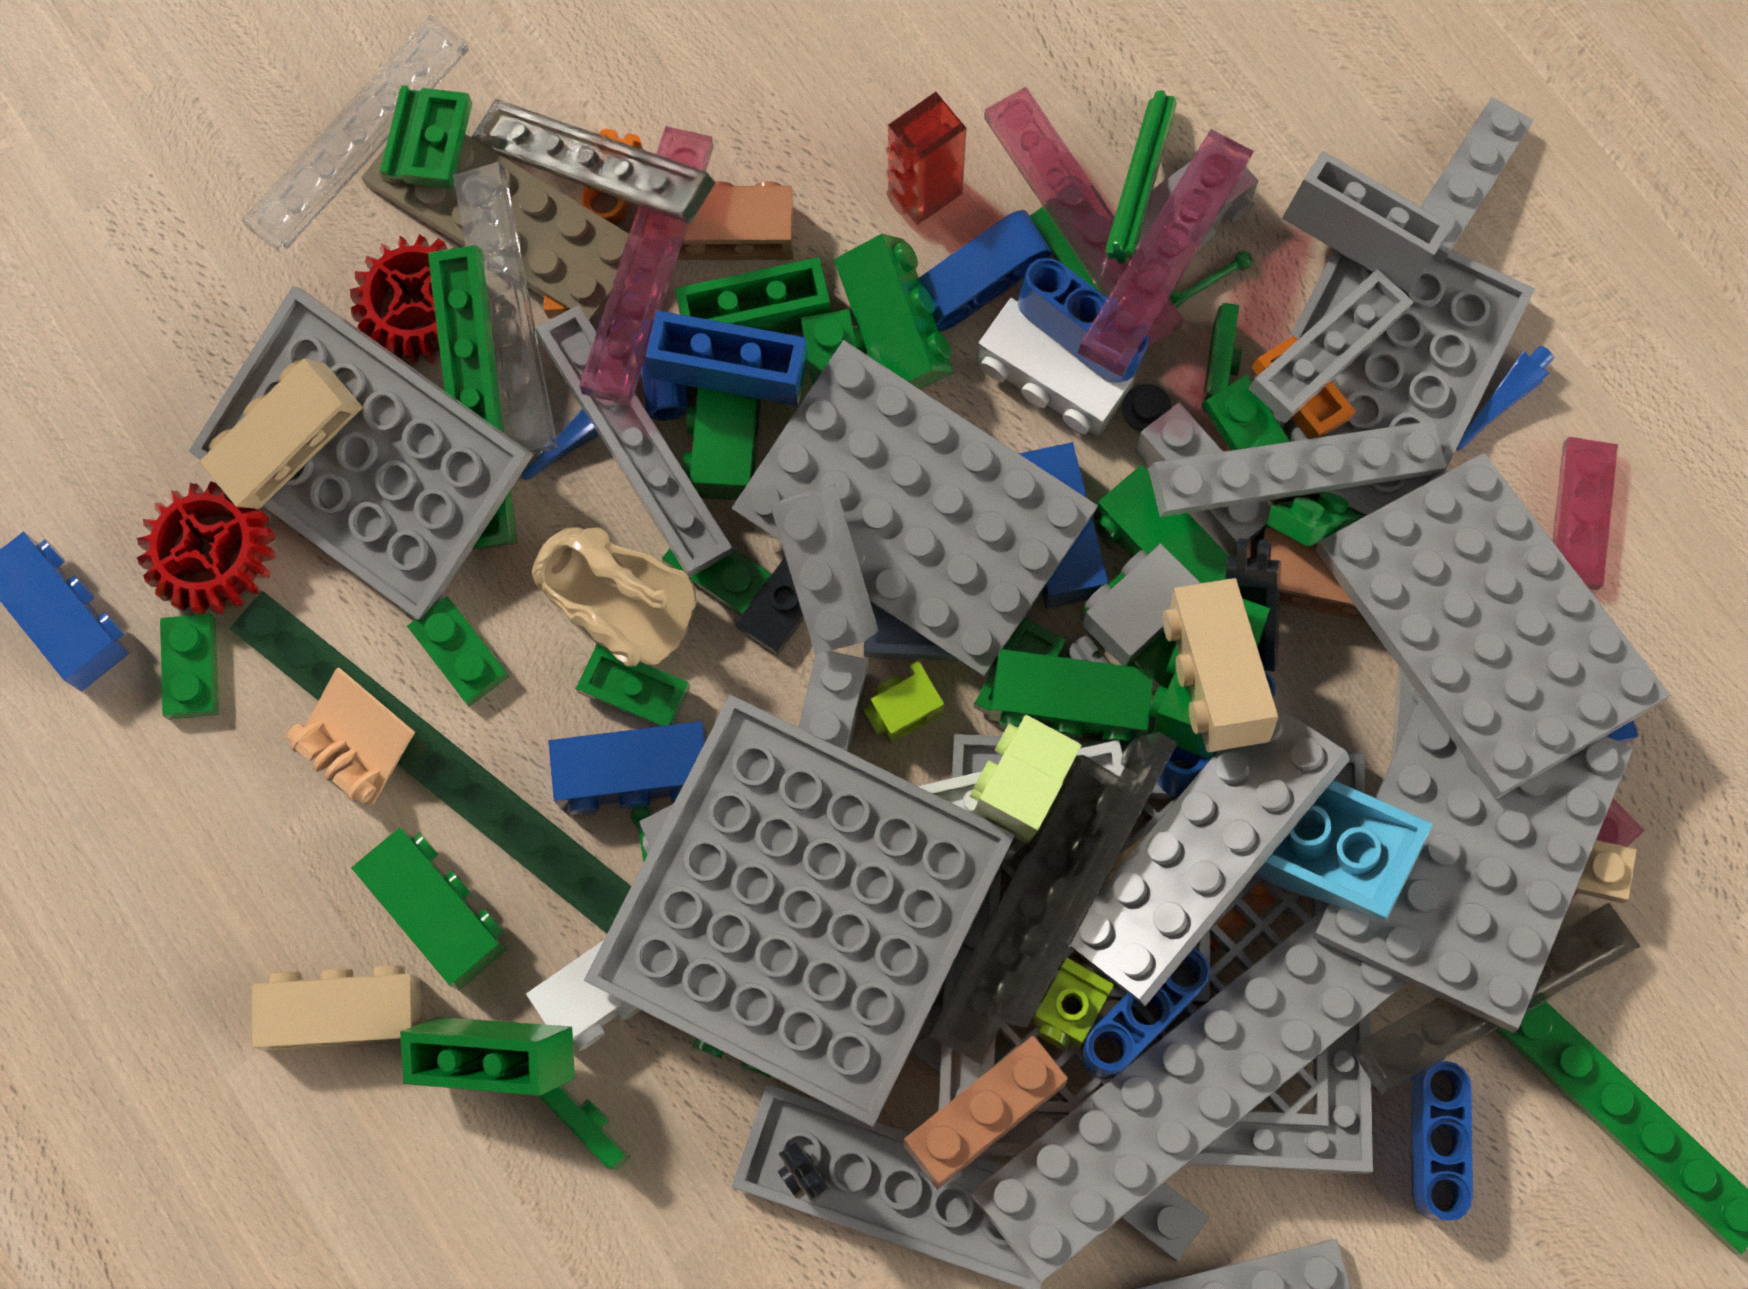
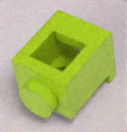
(904, 705)
(1083, 985)

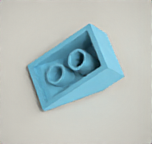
(1349, 852)

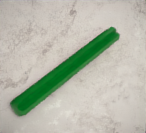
(1141, 178)

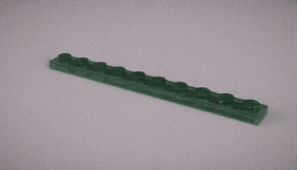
(445, 768)

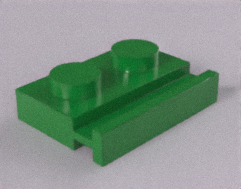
(426, 136)

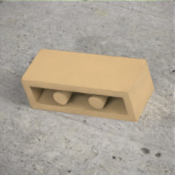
(280, 433)
(1220, 665)
(334, 1009)

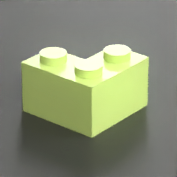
(1026, 779)

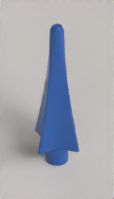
(1520, 380)
(574, 435)

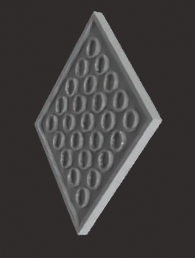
(800, 909)

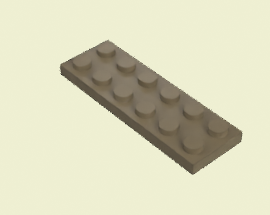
(562, 244)

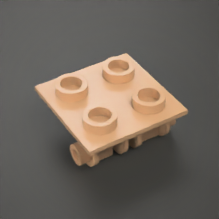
(352, 739)

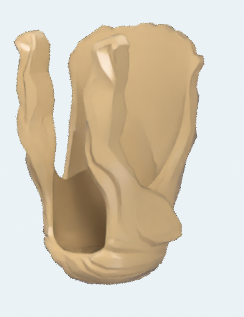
(616, 594)

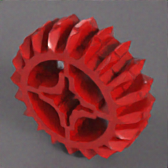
(396, 328)
(169, 563)

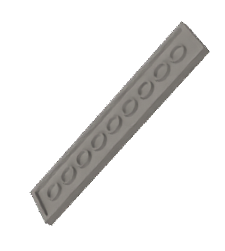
(1178, 1098)

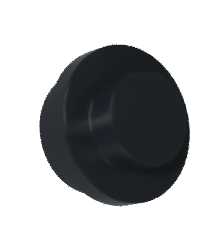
(1144, 405)

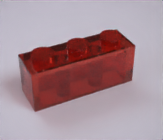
(925, 159)

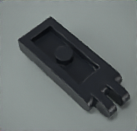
(1260, 583)
(802, 1174)

